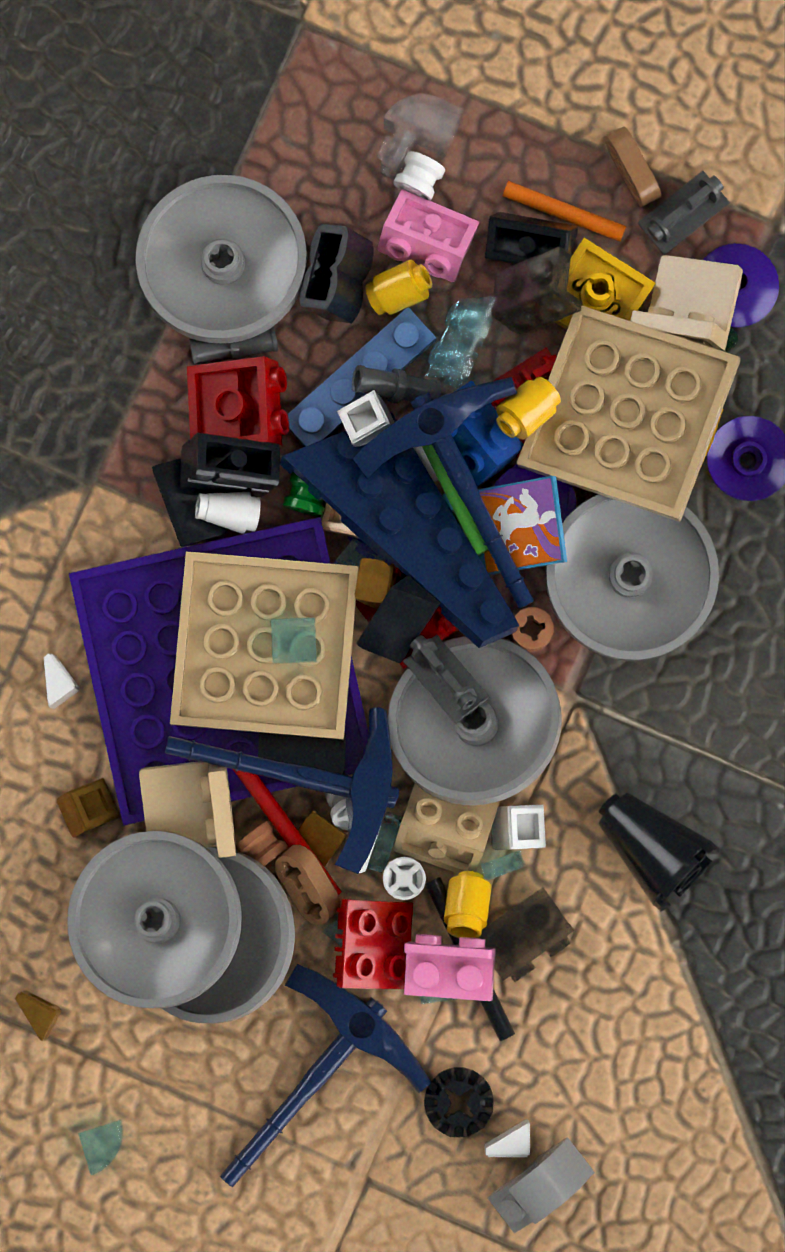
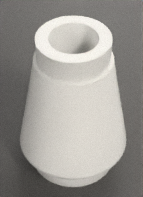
(229, 510)

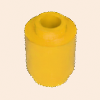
(399, 288)
(528, 409)
(467, 904)

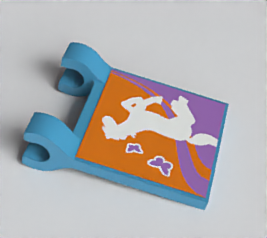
(529, 521)

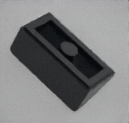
(520, 238)
(181, 506)
(399, 620)
(306, 751)

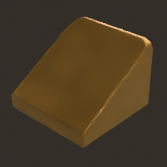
(374, 581)
(87, 807)
(321, 836)
(39, 1012)

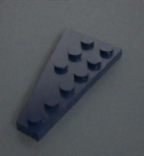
(408, 525)

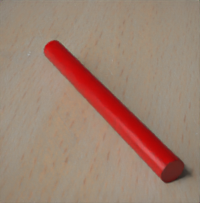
(277, 815)

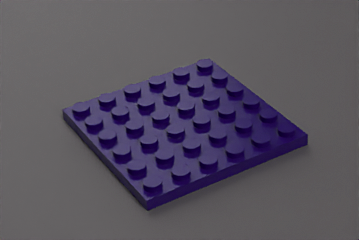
(130, 644)

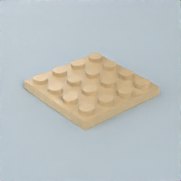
(631, 412)
(226, 646)

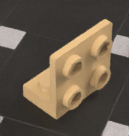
(693, 300)
(190, 802)
(444, 831)

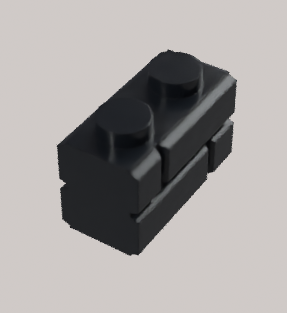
(230, 465)

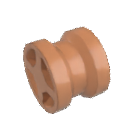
(531, 631)
(262, 844)

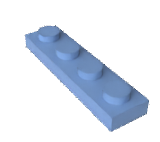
(391, 348)

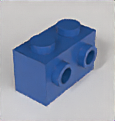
(484, 443)

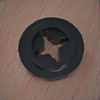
(458, 1081)

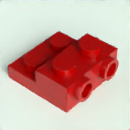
(238, 399)

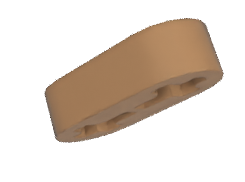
(632, 166)
(307, 884)

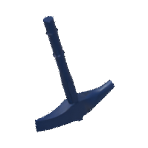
(433, 424)
(366, 792)
(360, 1027)

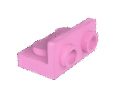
(427, 235)
(449, 969)

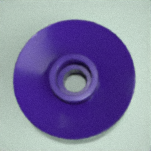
(761, 282)
(754, 437)

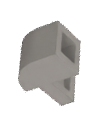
(542, 1186)

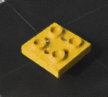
(595, 270)

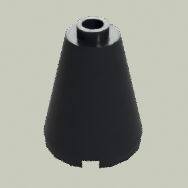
(655, 847)

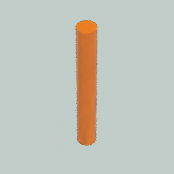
(564, 211)

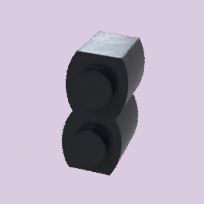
(336, 273)

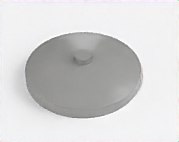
(221, 258)
(632, 579)
(492, 748)
(154, 919)
(262, 949)

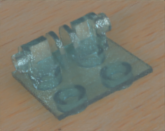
(466, 324)

